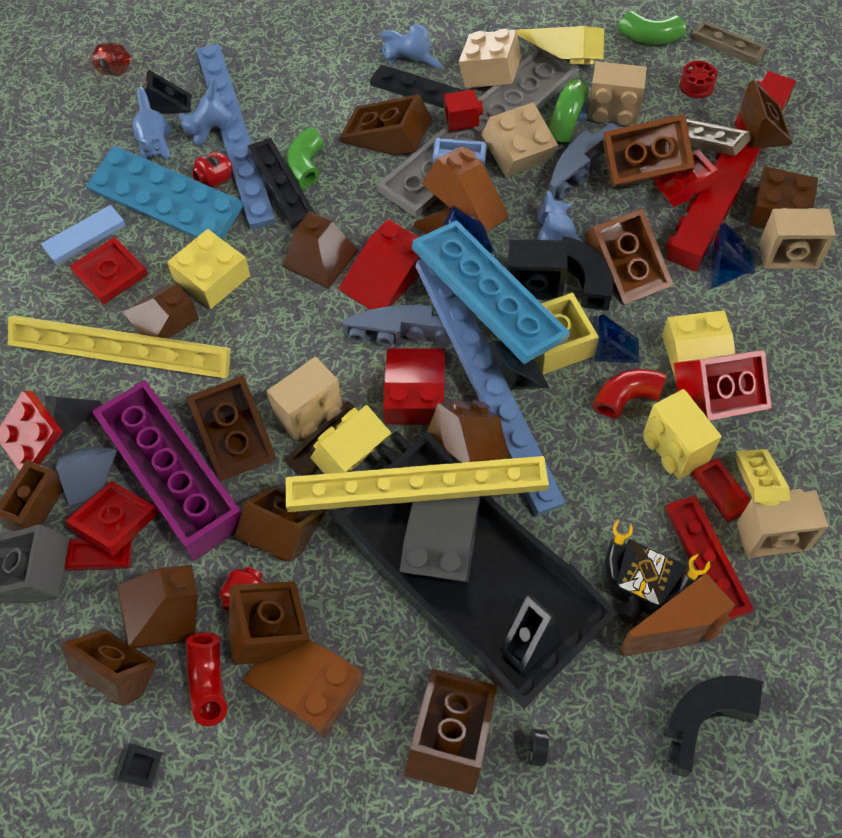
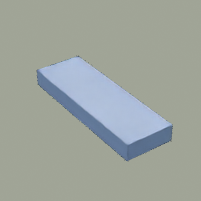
(83, 234)

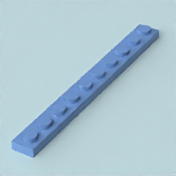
(236, 138)
(488, 381)

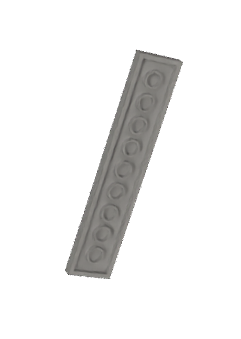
(535, 81)

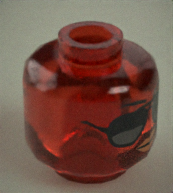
(111, 58)

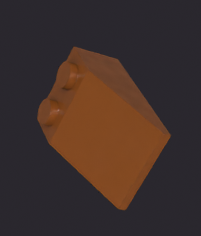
(647, 151)
(465, 184)
(631, 255)
(683, 621)
(308, 684)

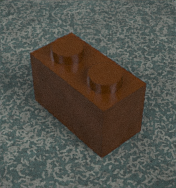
(30, 497)

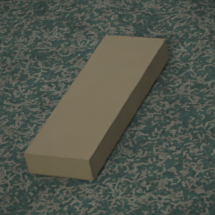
(729, 43)
(717, 137)

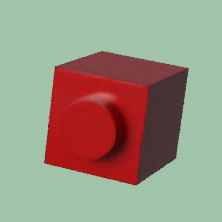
(462, 110)

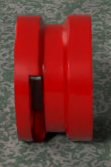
(699, 80)

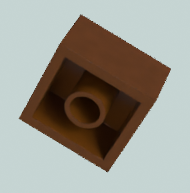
(781, 190)

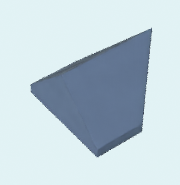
(84, 472)

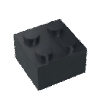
(539, 266)

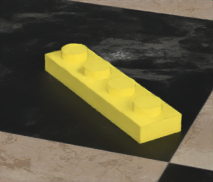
(762, 477)

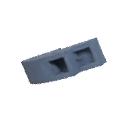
(576, 161)
(390, 323)

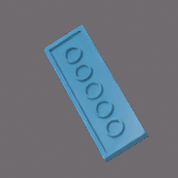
(164, 194)
(490, 291)

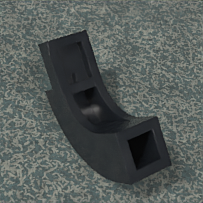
(592, 274)
(716, 697)

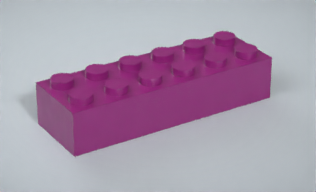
(169, 469)

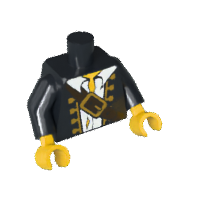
(643, 576)

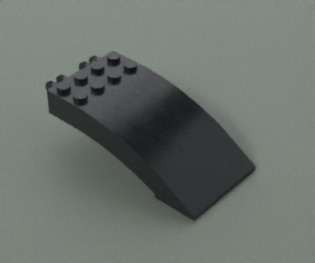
(504, 567)

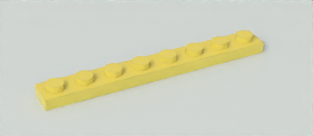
(119, 346)
(416, 484)

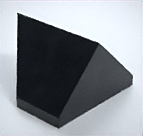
(166, 96)
(514, 371)
(69, 411)
(530, 634)

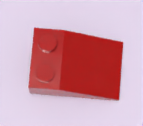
(382, 268)
(726, 383)
(413, 385)

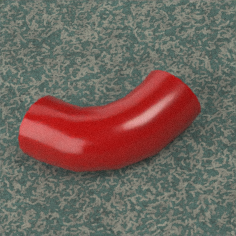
(628, 386)
(205, 678)

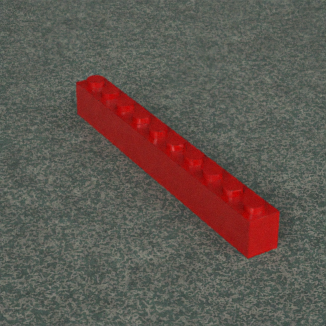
(713, 204)

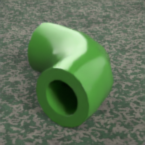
(652, 31)
(568, 110)
(300, 157)

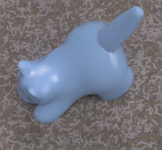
(411, 46)
(209, 113)
(150, 129)
(555, 220)

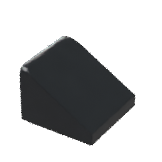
(137, 766)

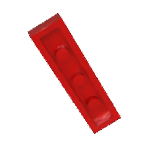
(699, 538)

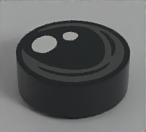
(538, 747)

